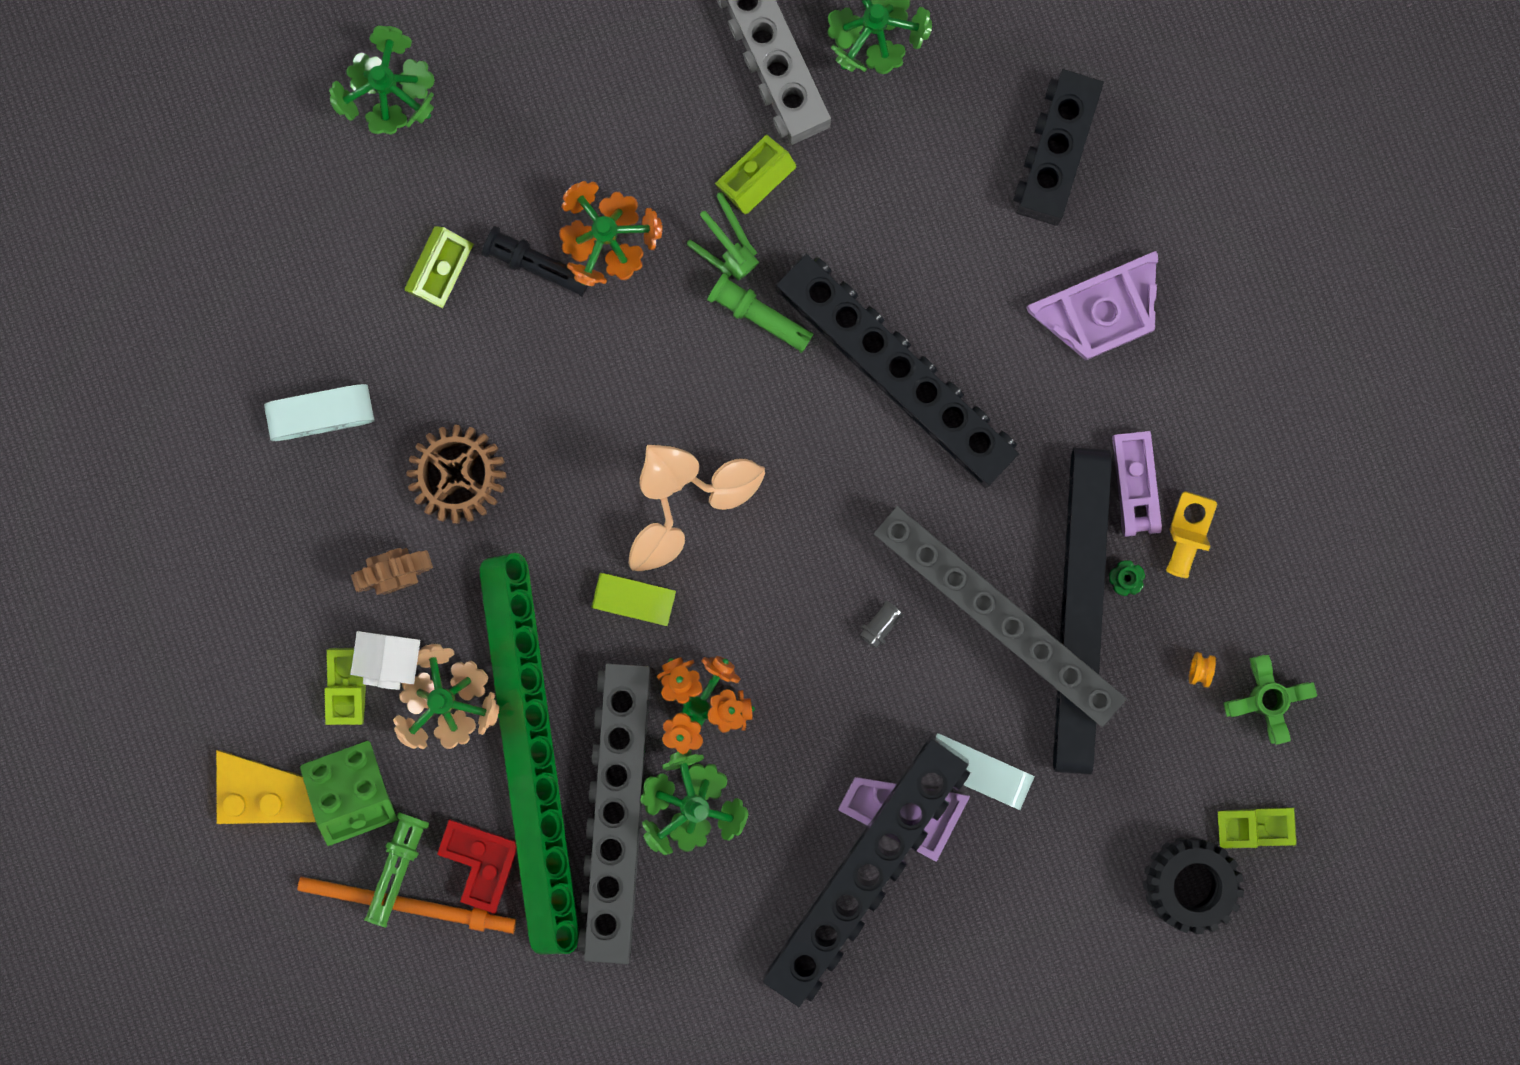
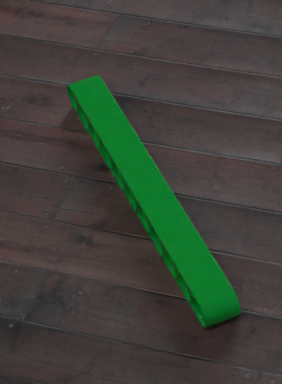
(529, 755)

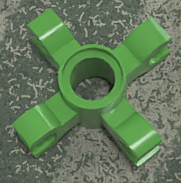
(1263, 673)

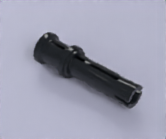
(517, 259)

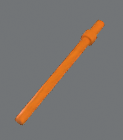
(476, 918)

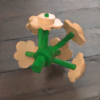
(429, 694)

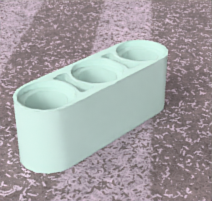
(319, 412)
(993, 776)

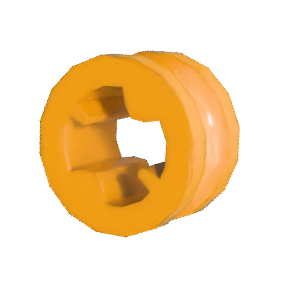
(1202, 669)

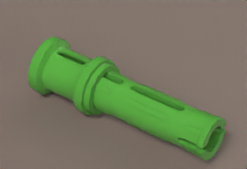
(746, 305)
(378, 913)

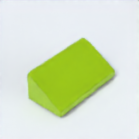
(756, 174)
(438, 266)

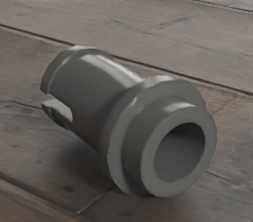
(881, 625)

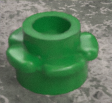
(1117, 576)

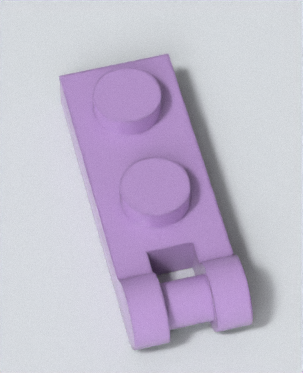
(1136, 482)

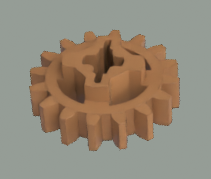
(391, 571)

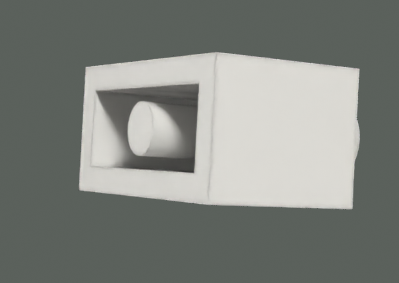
(385, 659)

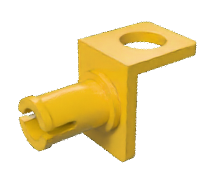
(1189, 535)

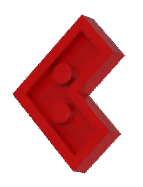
(490, 860)

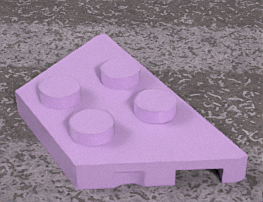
(1103, 309)

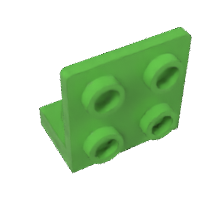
(347, 793)

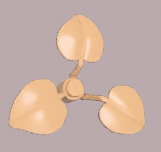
(667, 472)

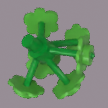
(877, 17)
(374, 76)
(691, 824)

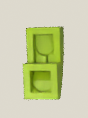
(633, 599)
(344, 691)
(1257, 827)

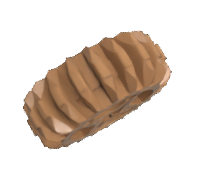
(446, 488)

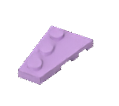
(868, 795)

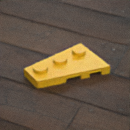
(259, 793)

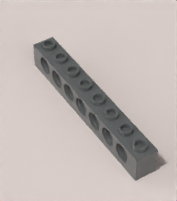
(1000, 616)
(616, 945)

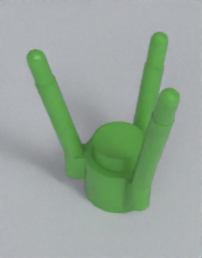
(738, 258)

